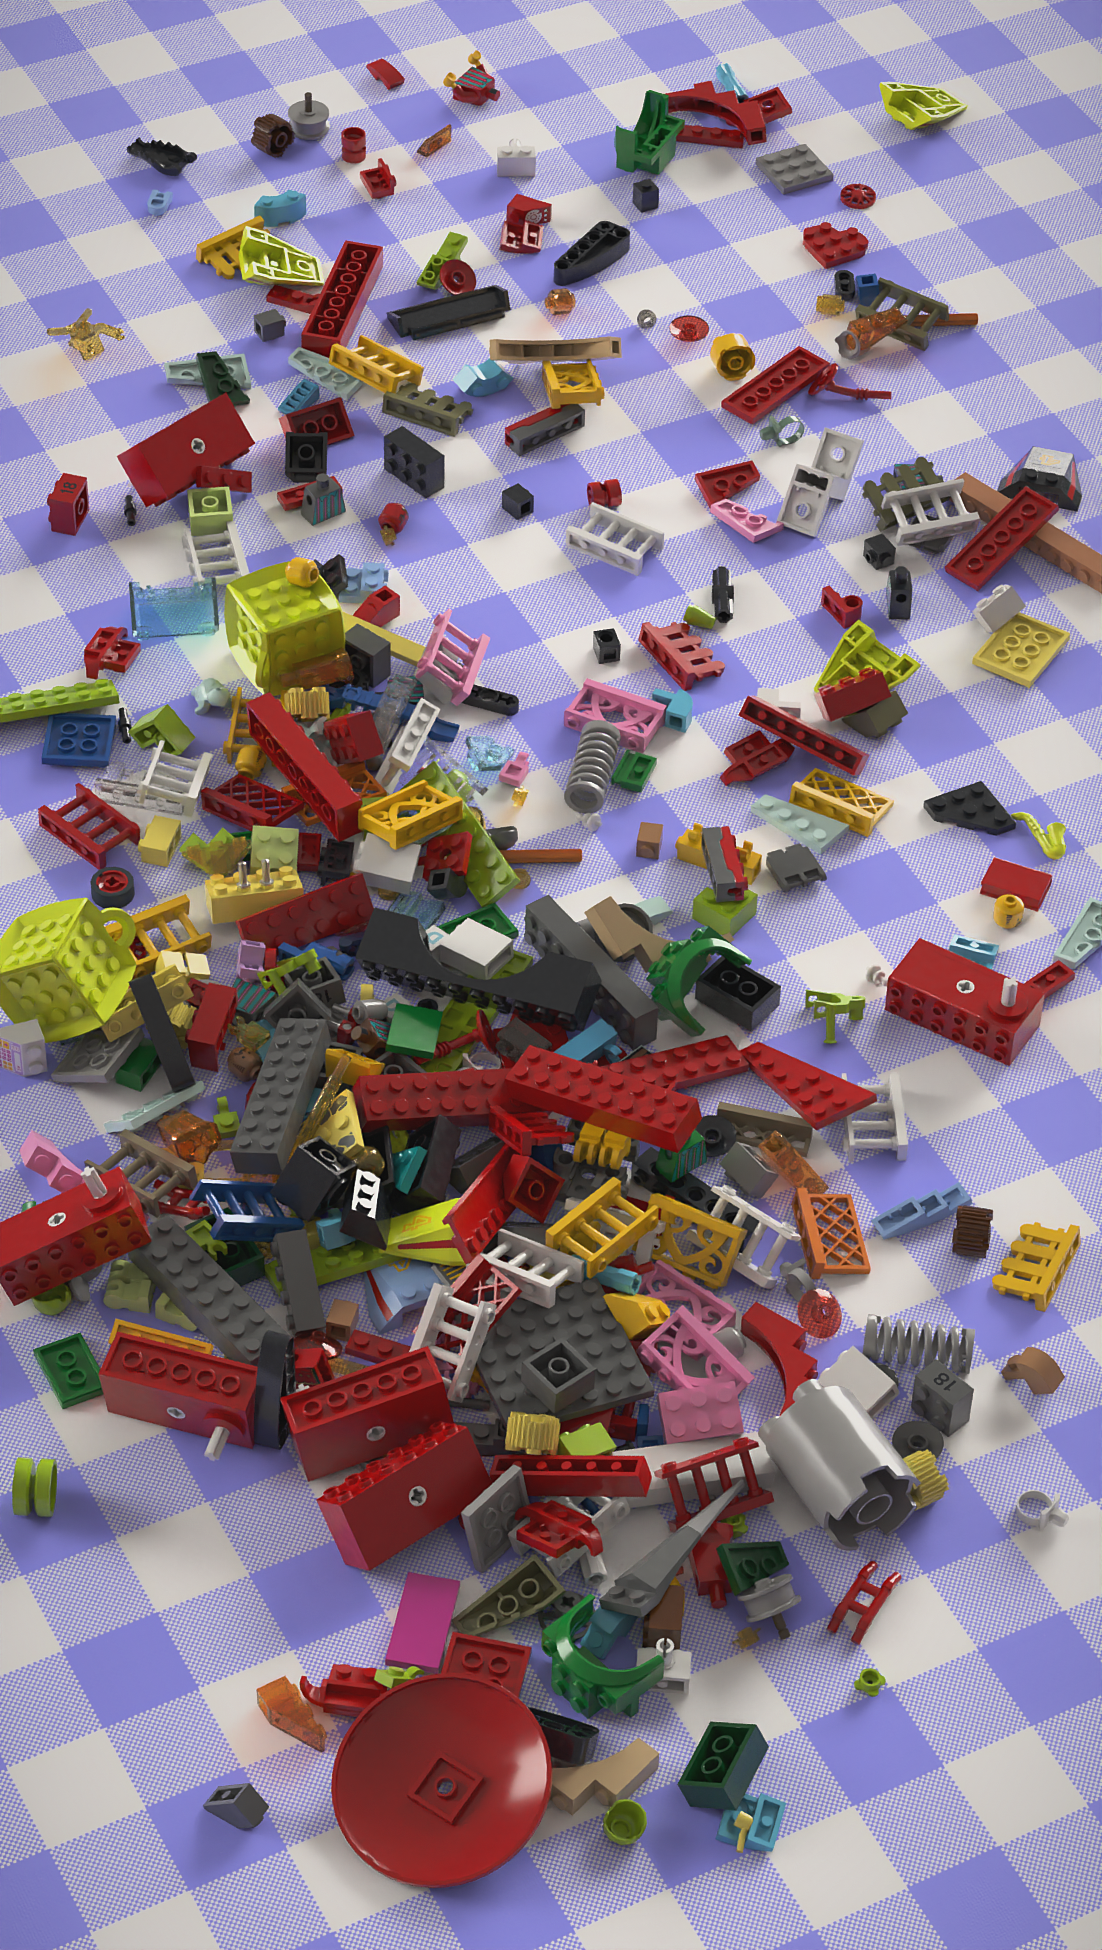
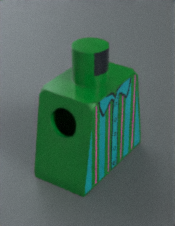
(691, 1156)

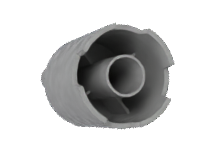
(840, 1463)

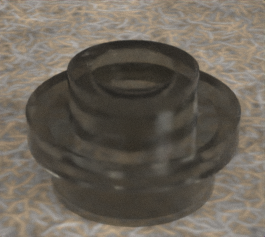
(646, 313)

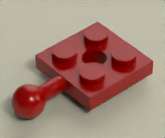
(776, 100)
(438, 847)

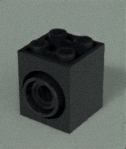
(313, 1179)

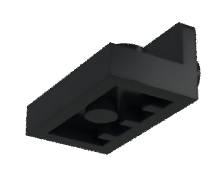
(334, 573)
(337, 860)

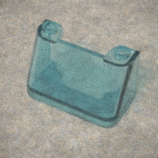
(174, 610)

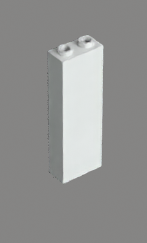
(657, 1455)

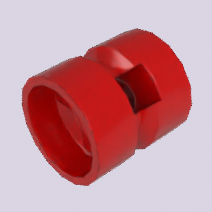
(354, 145)
(605, 493)

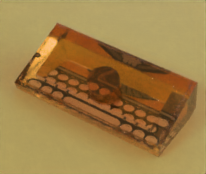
(435, 142)

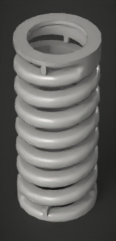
(592, 766)
(873, 1345)

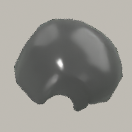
(503, 837)

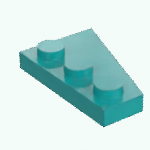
(406, 1166)

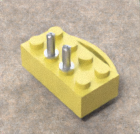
(246, 894)

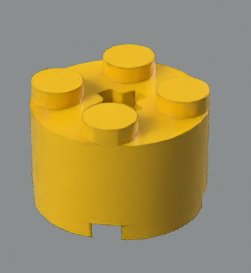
(732, 356)

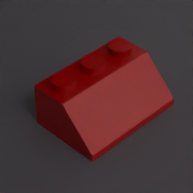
(323, 417)

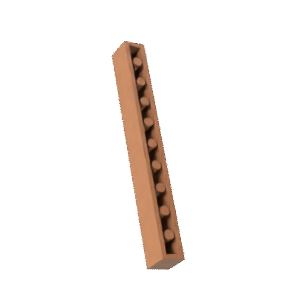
(1048, 542)

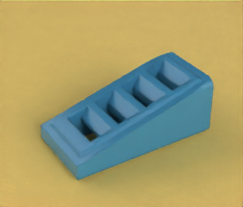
(305, 393)

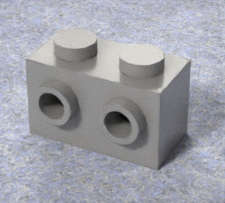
(749, 1170)

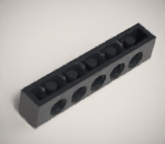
(686, 1190)

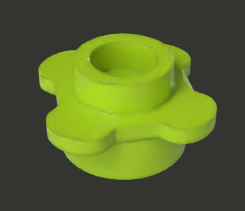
(738, 1523)
(873, 1676)

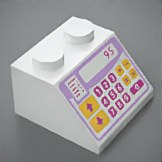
(23, 1049)

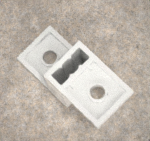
(820, 481)

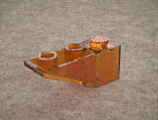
(874, 327)
(791, 1164)
(286, 1711)

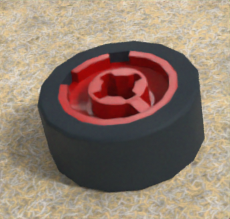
(112, 887)

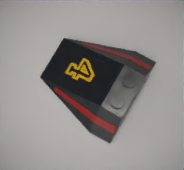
(1045, 472)

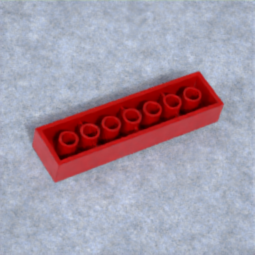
(342, 297)
(304, 766)
(416, 1098)
(604, 1098)

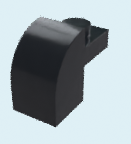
(446, 884)

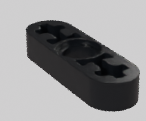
(507, 704)

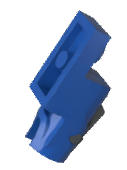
(340, 961)

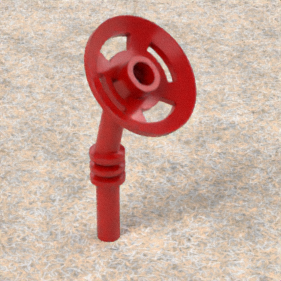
(826, 382)
(482, 1033)

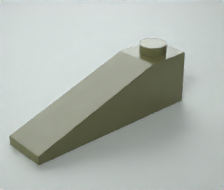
(516, 1596)

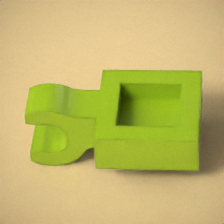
(226, 1121)
(396, 1675)

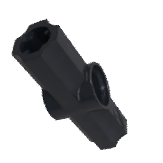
(722, 594)

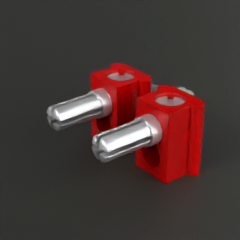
(344, 1029)

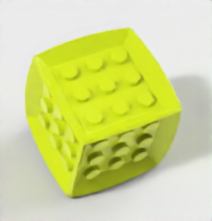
(279, 624)
(65, 967)

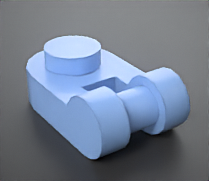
(159, 202)

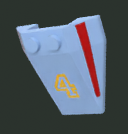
(397, 1290)

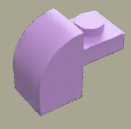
(250, 960)

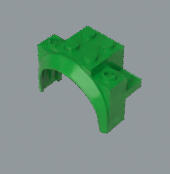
(653, 138)
(680, 969)
(584, 1678)

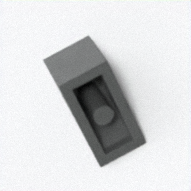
(237, 1805)

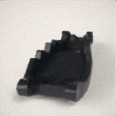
(163, 157)

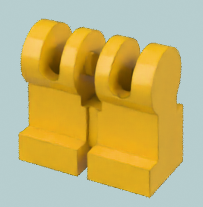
(610, 1146)

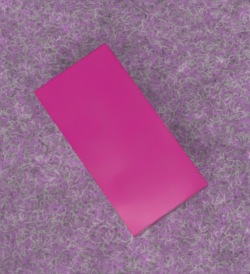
(423, 1622)

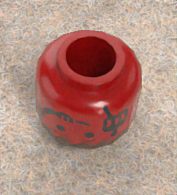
(394, 516)

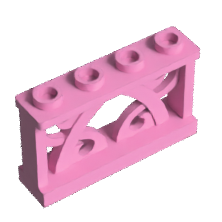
(606, 698)
(684, 1289)
(691, 1330)

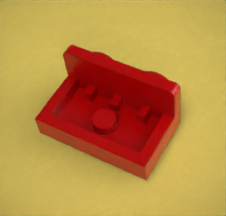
(379, 180)

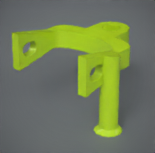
(308, 959)
(834, 1004)

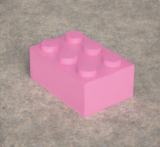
(700, 1413)

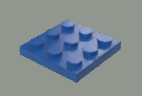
(79, 739)

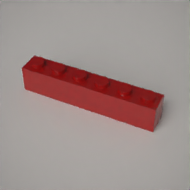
(803, 735)
(578, 1474)

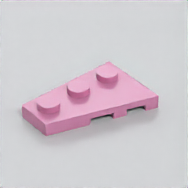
(747, 524)

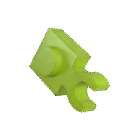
(202, 1237)

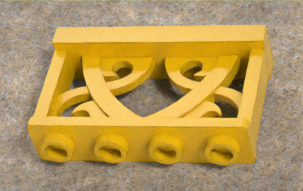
(556, 375)
(434, 815)
(721, 1232)

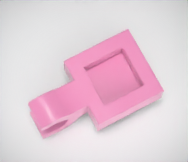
(515, 772)

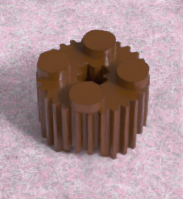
(272, 135)
(972, 1231)

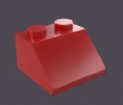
(531, 1186)

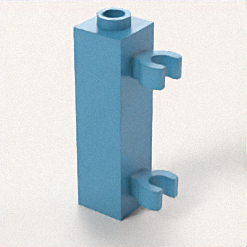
(593, 1044)

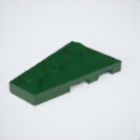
(218, 380)
(751, 1562)

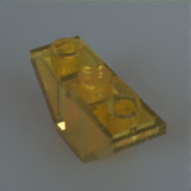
(218, 857)

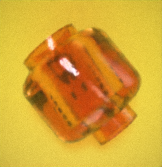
(560, 301)

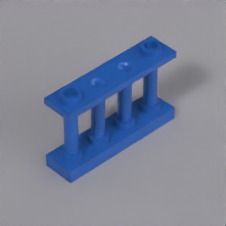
(238, 1225)

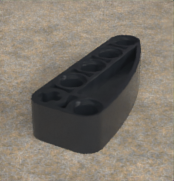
(592, 253)
(162, 1033)
(273, 1381)
(566, 1737)

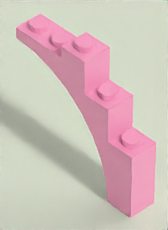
(45, 1159)

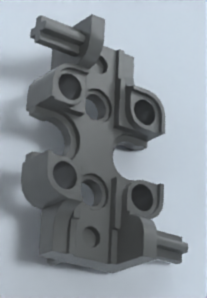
(572, 1171)

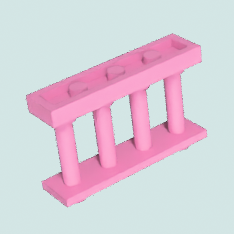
(471, 660)

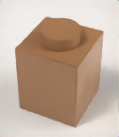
(649, 840)
(342, 1319)

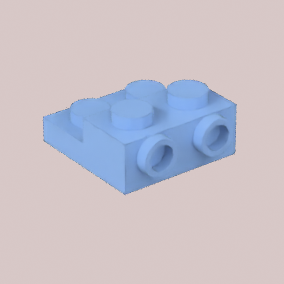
(364, 582)

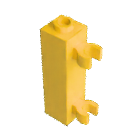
(690, 851)

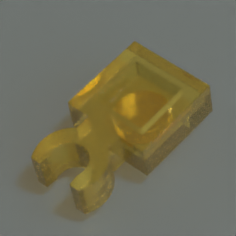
(249, 1035)

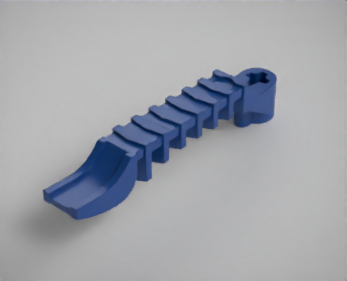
(339, 697)

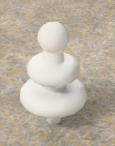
(592, 821)
(876, 975)

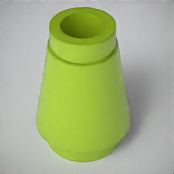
(698, 617)

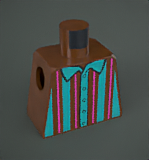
(372, 1037)

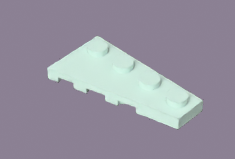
(319, 370)
(188, 373)
(801, 824)
(1083, 936)
(154, 1109)

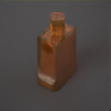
(320, 671)
(189, 1136)

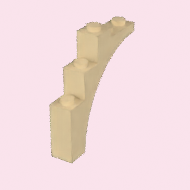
(555, 350)
(625, 937)
(607, 1779)

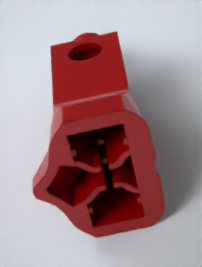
(707, 1567)

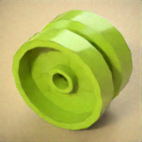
(34, 1487)

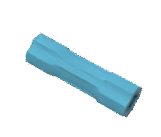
(727, 77)
(619, 1279)

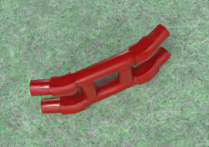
(189, 1211)
(867, 1613)

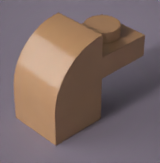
(1036, 1368)

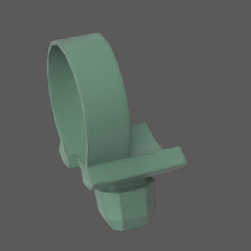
(775, 428)

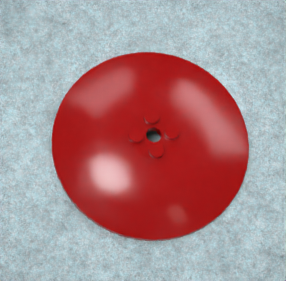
(430, 1735)

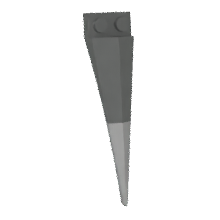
(647, 1580)

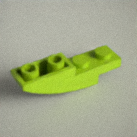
(450, 249)

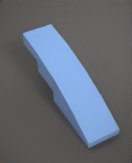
(919, 1213)

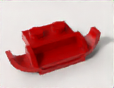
(109, 651)
(754, 757)
(557, 1529)
(346, 1690)

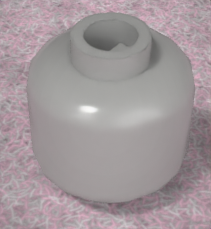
(732, 1340)

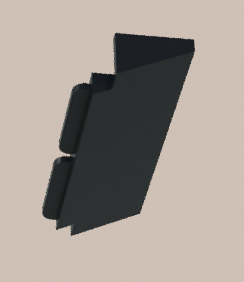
(450, 312)

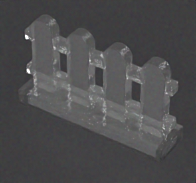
(445, 761)
(125, 793)

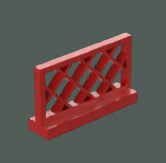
(245, 813)
(465, 1287)

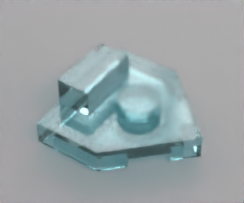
(486, 754)

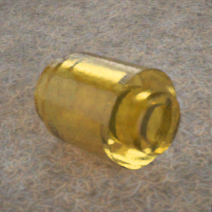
(830, 304)

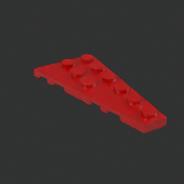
(807, 1089)

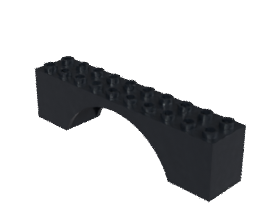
(552, 990)

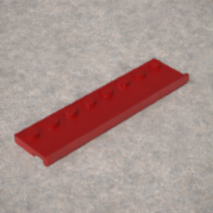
(481, 1208)

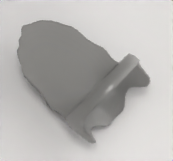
(845, 350)
(79, 1285)

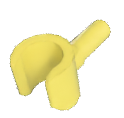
(743, 1822)

